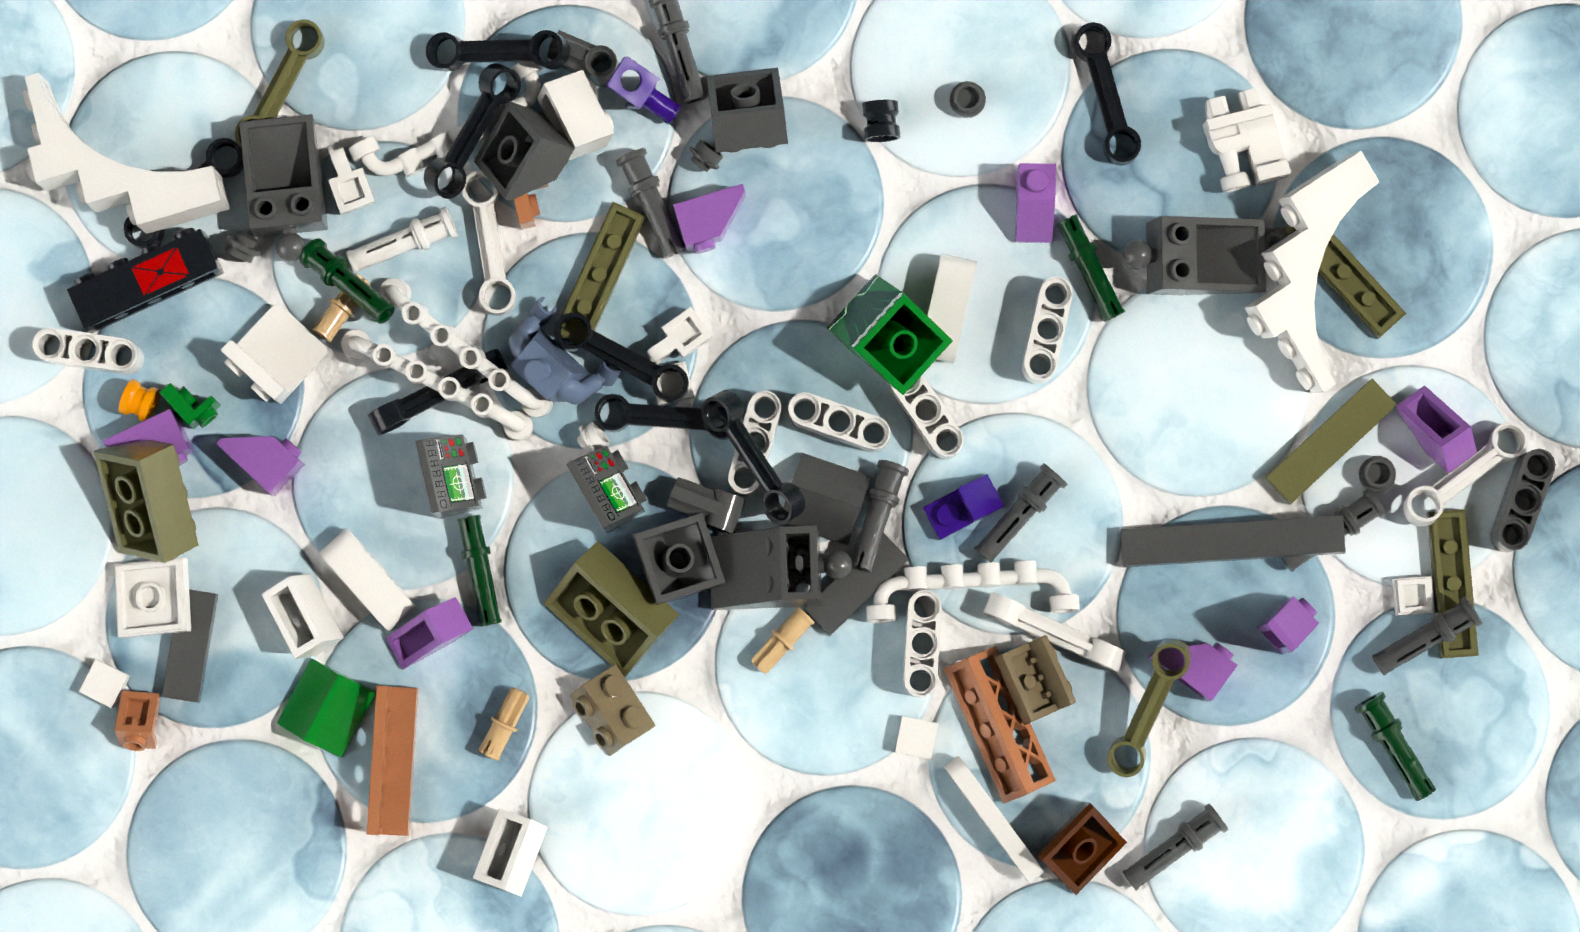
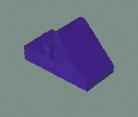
(963, 507)

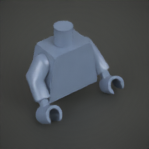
(549, 366)

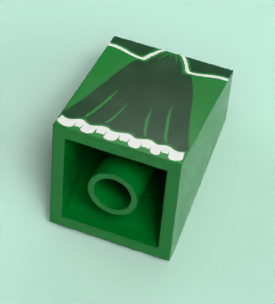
(889, 333)

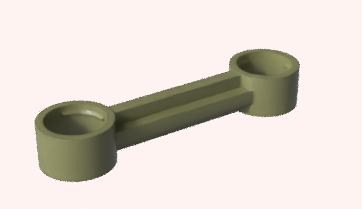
(285, 75)
(1149, 708)

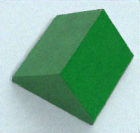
(326, 708)

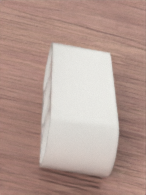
(951, 299)
(1055, 314)
(72, 344)
(825, 409)
(759, 426)
(929, 429)
(367, 579)
(930, 627)

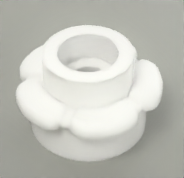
(592, 437)

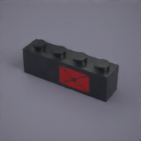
(144, 280)

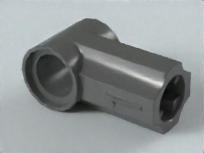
(584, 57)
(718, 507)

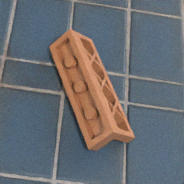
(994, 727)
(392, 761)

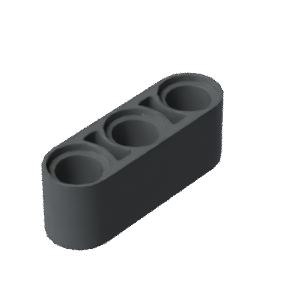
(1535, 487)

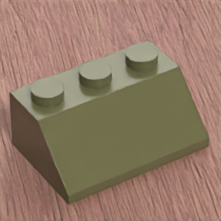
(147, 499)
(610, 608)

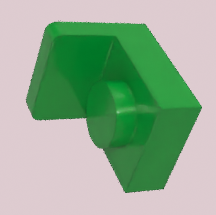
(184, 402)

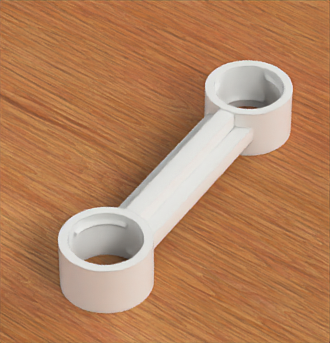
(489, 246)
(1466, 474)
(1019, 616)

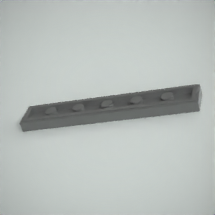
(1233, 541)

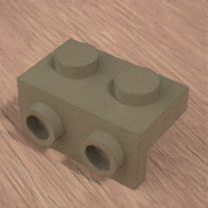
(1035, 679)
(611, 710)

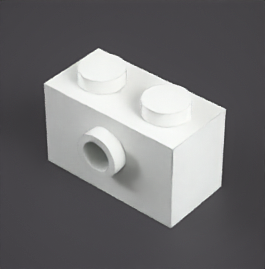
(576, 113)
(302, 616)
(510, 852)

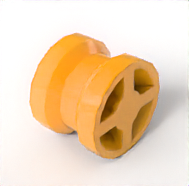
(139, 400)

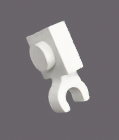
(349, 187)
(682, 335)

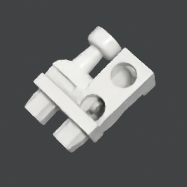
(1248, 131)

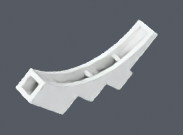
(153, 197)
(1295, 261)

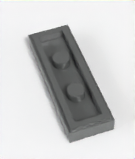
(848, 594)
(190, 650)

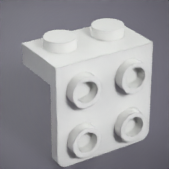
(275, 354)

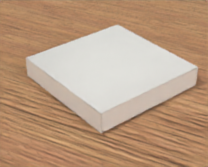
(152, 598)

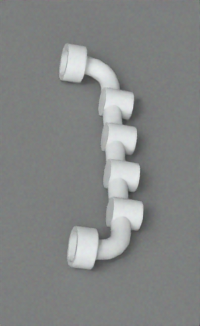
(412, 160)
(399, 294)
(358, 345)
(986, 577)

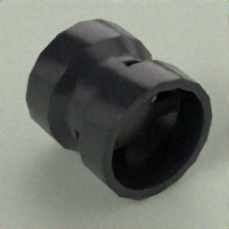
(881, 120)

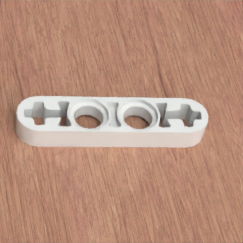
(993, 819)

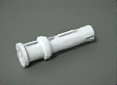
(419, 234)

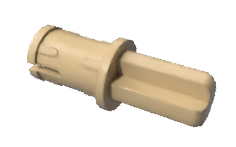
(335, 315)
(782, 640)
(504, 723)

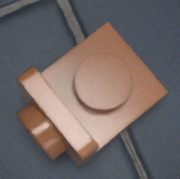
(527, 208)
(137, 720)

